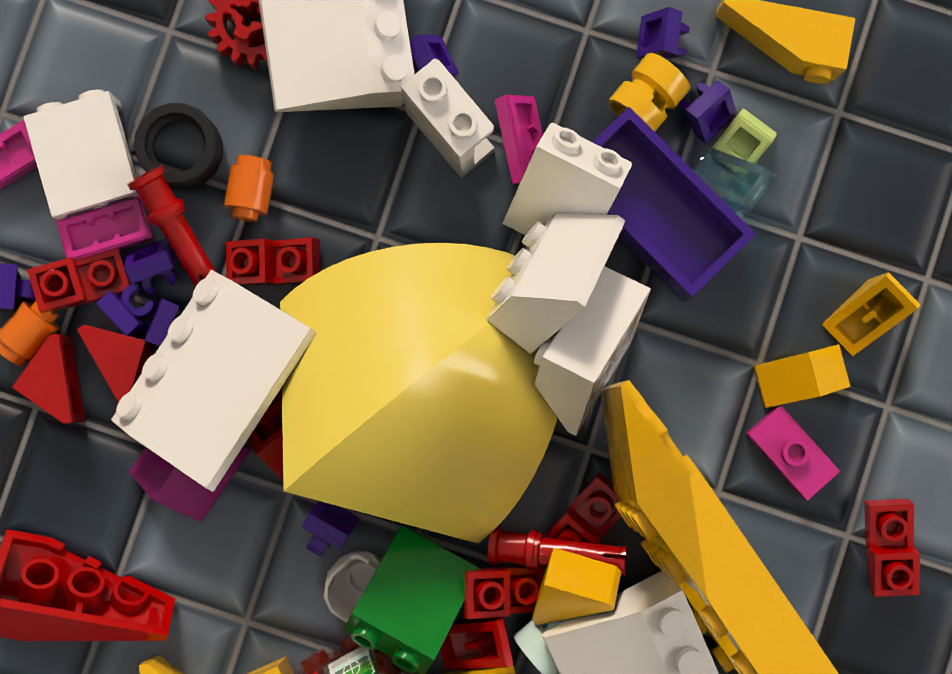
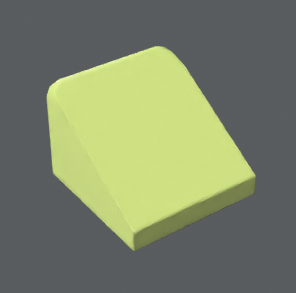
(746, 137)

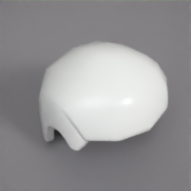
(348, 581)

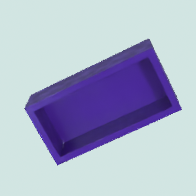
(669, 211)

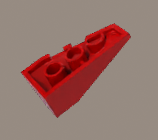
(68, 598)

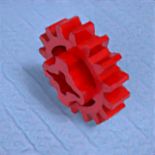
(246, 37)

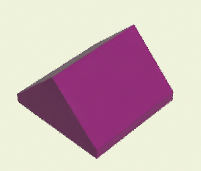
(176, 489)

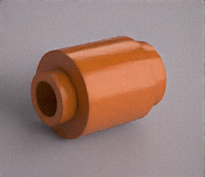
(249, 188)
(26, 332)

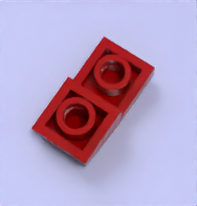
(272, 261)
(78, 281)
(588, 514)
(890, 547)
(501, 591)

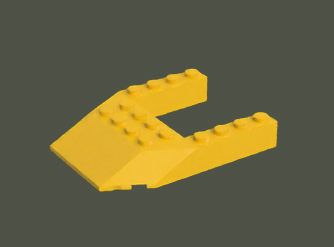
(702, 546)

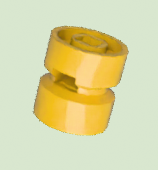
(654, 88)

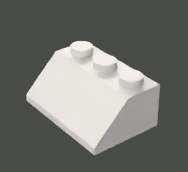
(553, 275)
(589, 348)

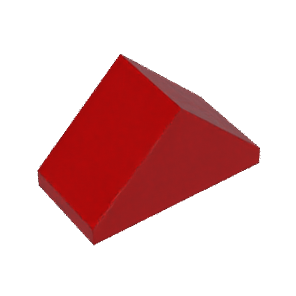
(117, 357)
(54, 380)
(477, 644)

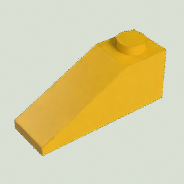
(794, 37)

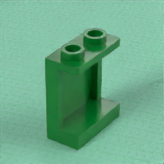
(410, 602)

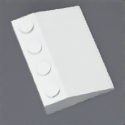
(336, 53)
(212, 378)
(644, 634)

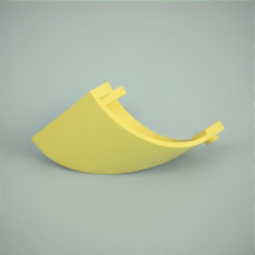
(411, 392)

